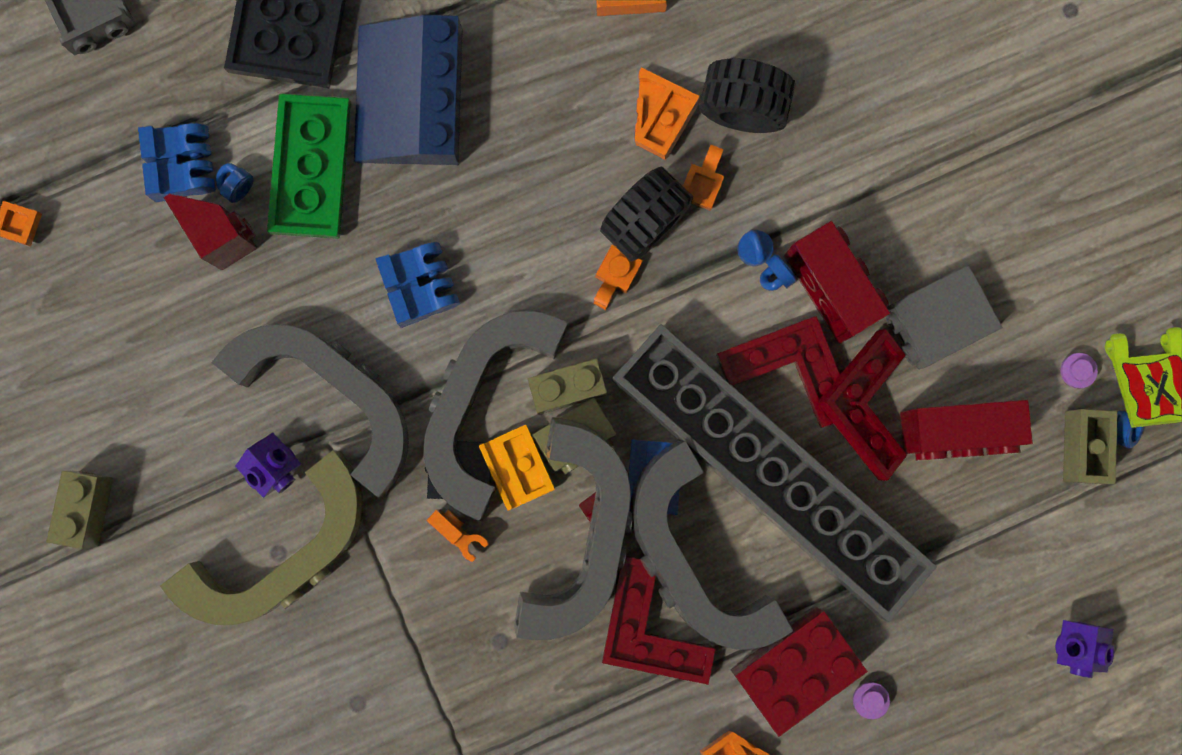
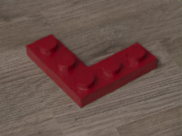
(797, 344)
(848, 407)
(633, 648)

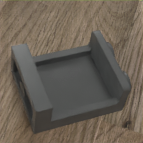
(89, 22)
(942, 318)

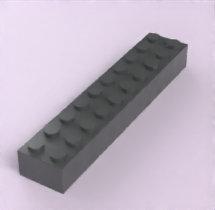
(774, 474)

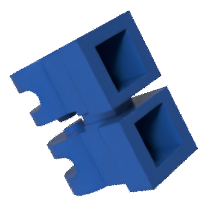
(163, 153)
(401, 277)

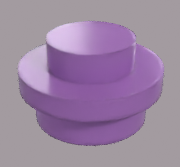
(1079, 370)
(871, 700)

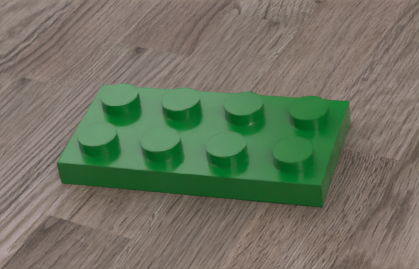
(309, 166)

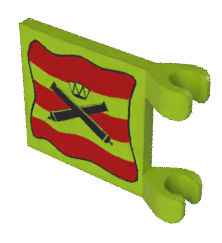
(1150, 383)

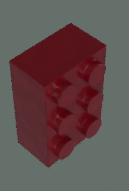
(837, 281)
(966, 429)
(799, 671)

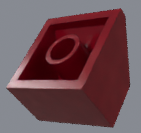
(213, 231)

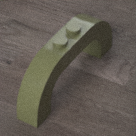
(205, 600)

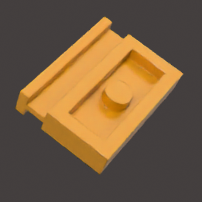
(517, 467)

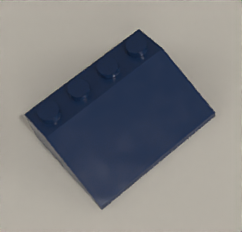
(409, 91)

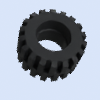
(747, 95)
(646, 213)

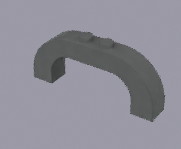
(258, 347)
(452, 406)
(575, 607)
(742, 629)

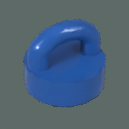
(236, 184)
(755, 248)
(781, 271)
(1127, 436)

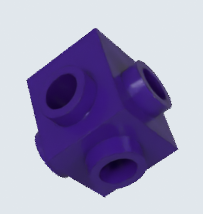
(268, 465)
(1085, 648)

